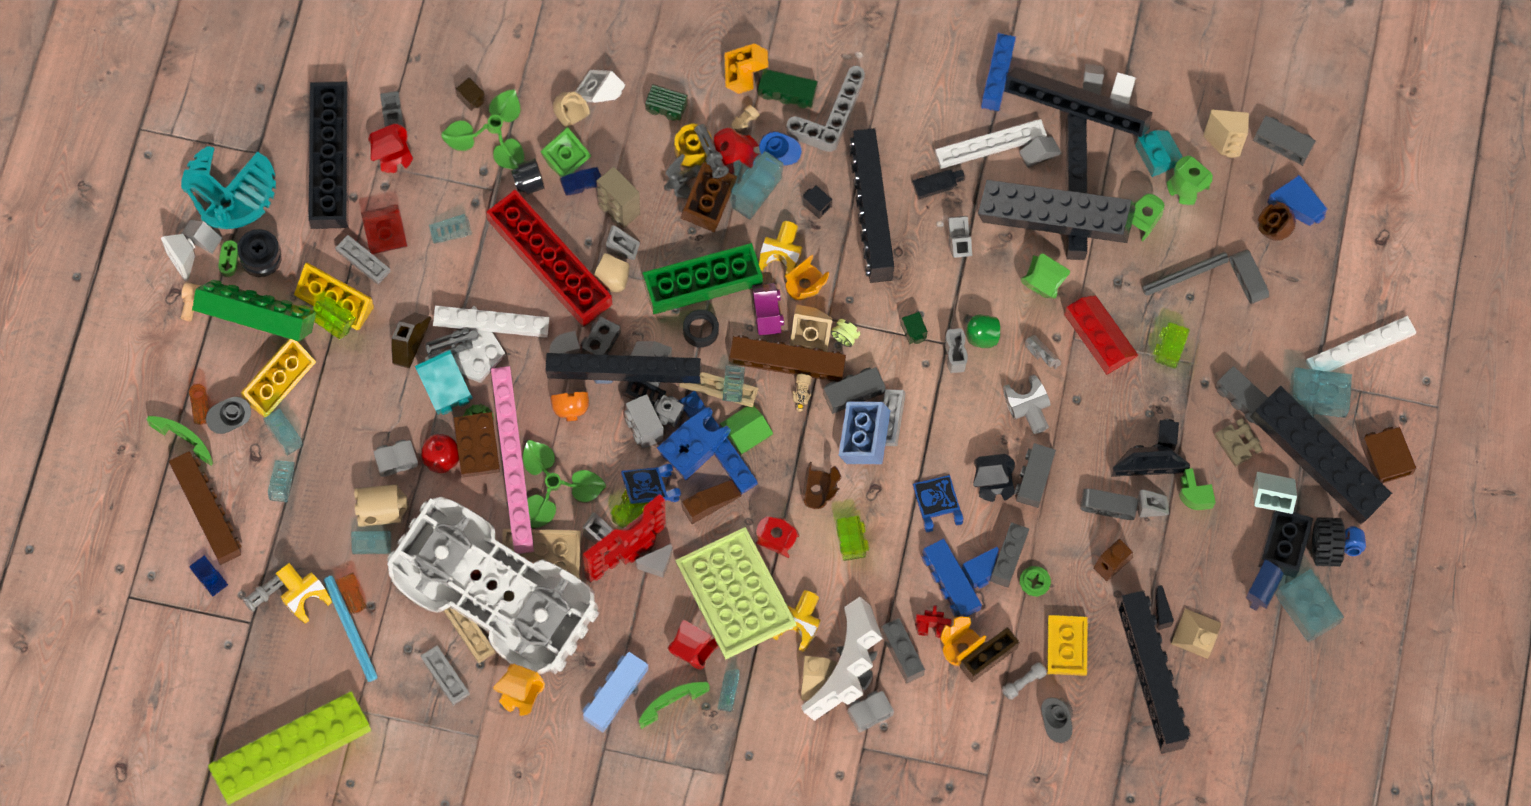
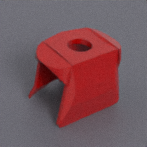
(390, 147)
(735, 147)
(777, 545)
(692, 645)

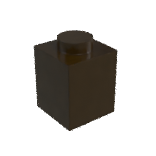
(470, 94)

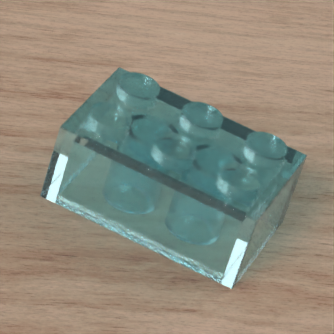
(756, 184)
(1322, 391)
(1309, 605)

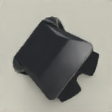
(994, 476)

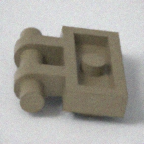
(1233, 444)

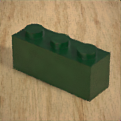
(787, 88)

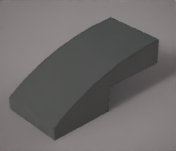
(391, 108)

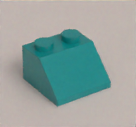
(1158, 151)

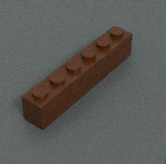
(787, 359)
(205, 508)

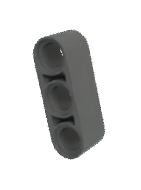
(1249, 276)
(1109, 504)

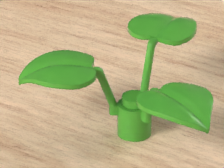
(502, 108)
(538, 458)

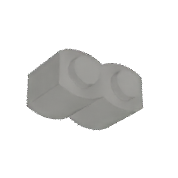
(956, 351)
(395, 458)
(870, 711)

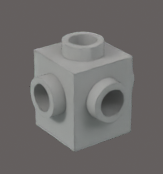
(668, 410)

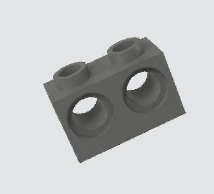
(604, 341)

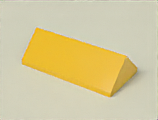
(317, 284)
(277, 377)

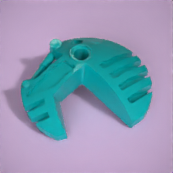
(246, 193)

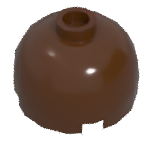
(1277, 222)

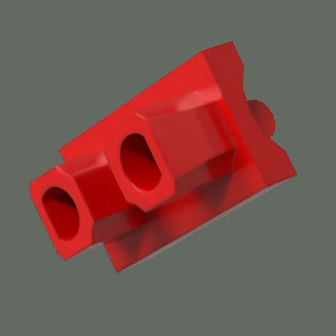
(931, 619)

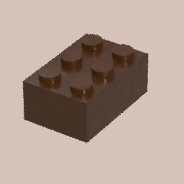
(708, 198)
(476, 444)

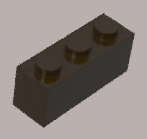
(989, 654)

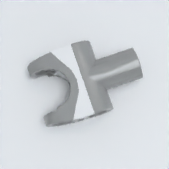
(1029, 404)

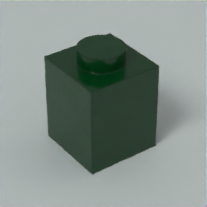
(914, 328)

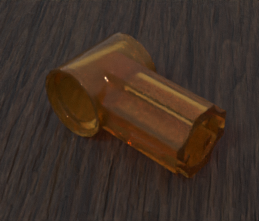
(199, 405)
(350, 590)

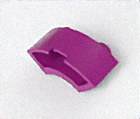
(767, 310)

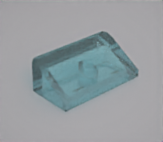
(371, 542)
(729, 690)

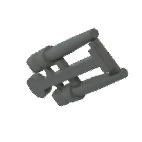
(460, 336)

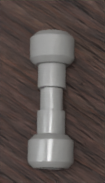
(1011, 689)

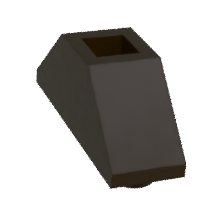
(408, 338)

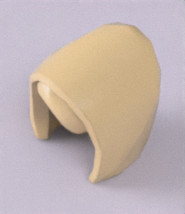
(570, 108)
(612, 273)

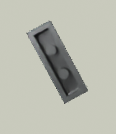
(1284, 140)
(853, 389)
(1240, 392)
(1034, 475)
(1009, 555)
(902, 650)

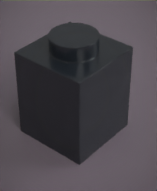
(817, 201)
(1168, 433)

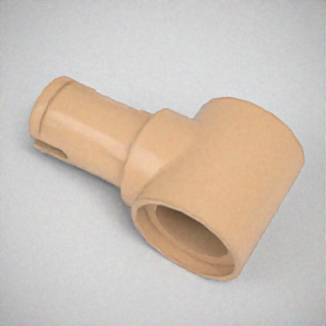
(188, 294)

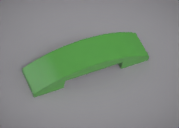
(163, 425)
(693, 689)

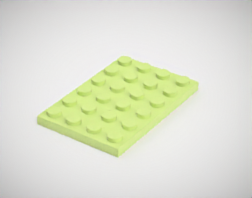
(735, 593)

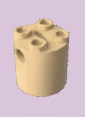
(380, 505)

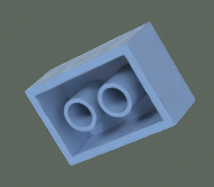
(864, 433)

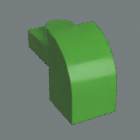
(1196, 496)

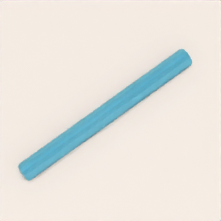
(350, 628)

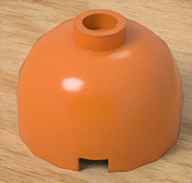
(570, 405)

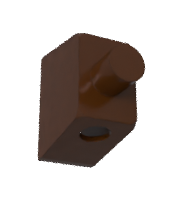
(1115, 558)

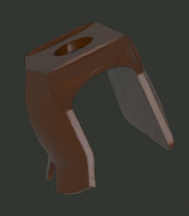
(826, 481)

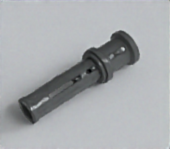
(713, 157)

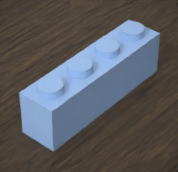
(615, 691)

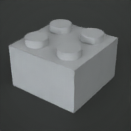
(644, 422)

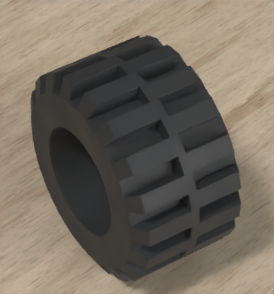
(1328, 542)

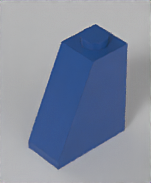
(1300, 200)

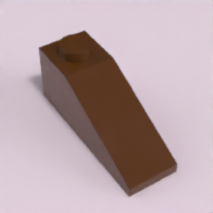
(710, 500)

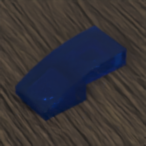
(580, 180)
(208, 576)

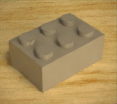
(618, 197)

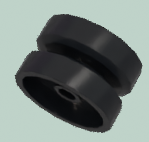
(259, 253)

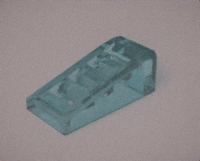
(466, 231)
(734, 396)
(276, 492)

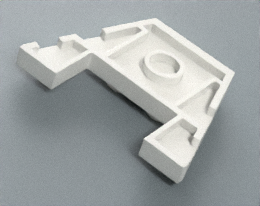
(479, 360)

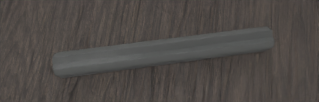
(1185, 273)

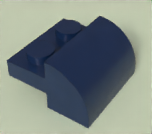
(1265, 585)

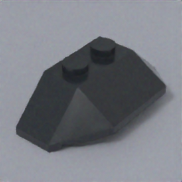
(1150, 461)

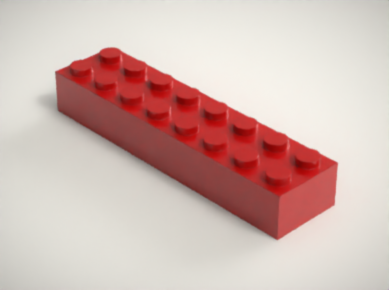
(549, 258)

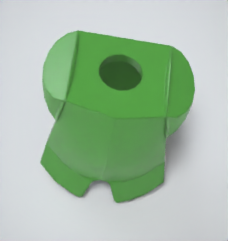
(1189, 179)
(1144, 222)
(1045, 276)

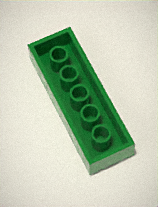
(702, 278)
(254, 310)

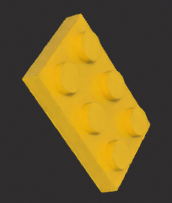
(1067, 645)

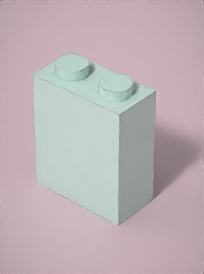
(1274, 492)

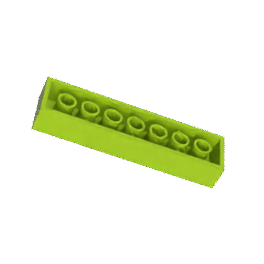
(289, 748)

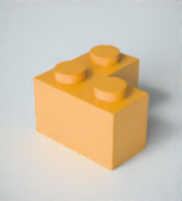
(741, 65)

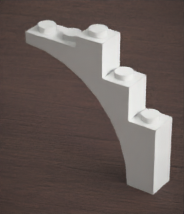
(854, 661)

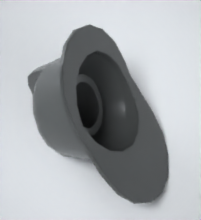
(228, 415)
(1057, 719)

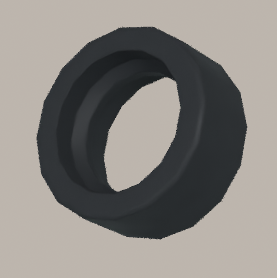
(700, 342)

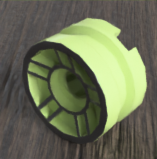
(845, 333)

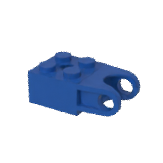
(697, 440)

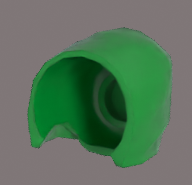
(983, 331)

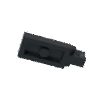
(937, 183)

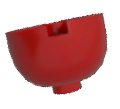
(440, 453)

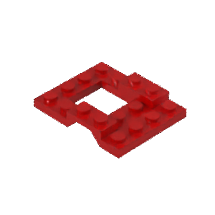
(633, 539)

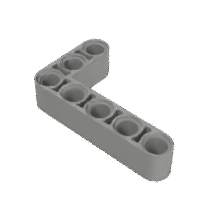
(836, 116)

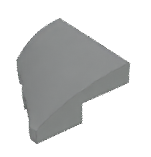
(1039, 350)

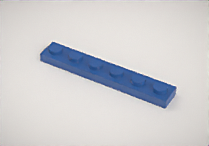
(726, 452)

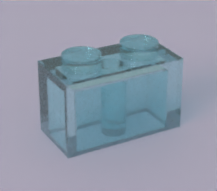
(283, 432)

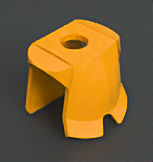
(809, 272)
(958, 634)
(519, 688)

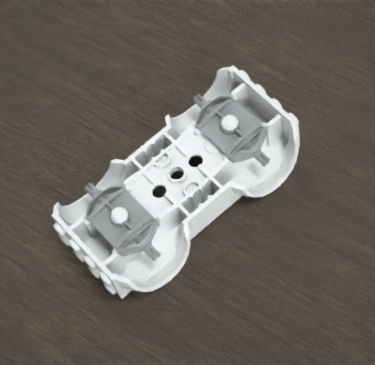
(435, 572)

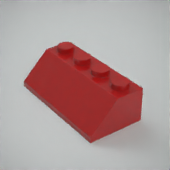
(1100, 333)

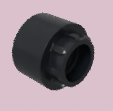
(528, 177)

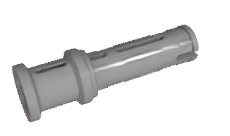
(261, 594)

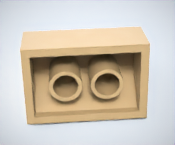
(1227, 131)

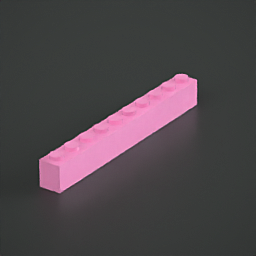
(512, 460)

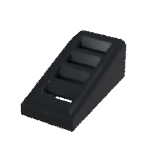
(634, 395)
(1163, 613)

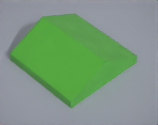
(565, 153)
(747, 428)

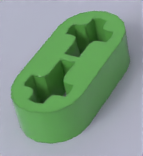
(224, 257)

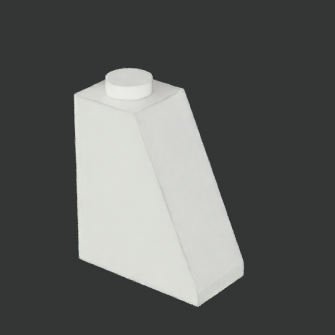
(1123, 88)

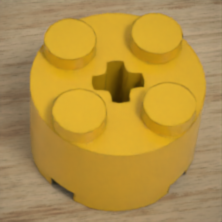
(683, 145)

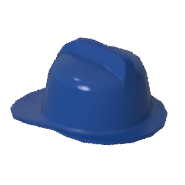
(781, 147)

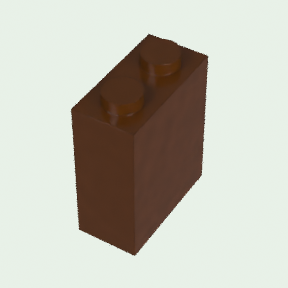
(1388, 455)

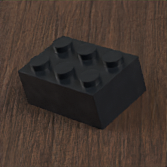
(1286, 541)

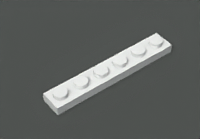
(989, 144)
(491, 321)
(1362, 345)

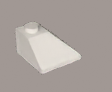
(600, 86)
(180, 253)

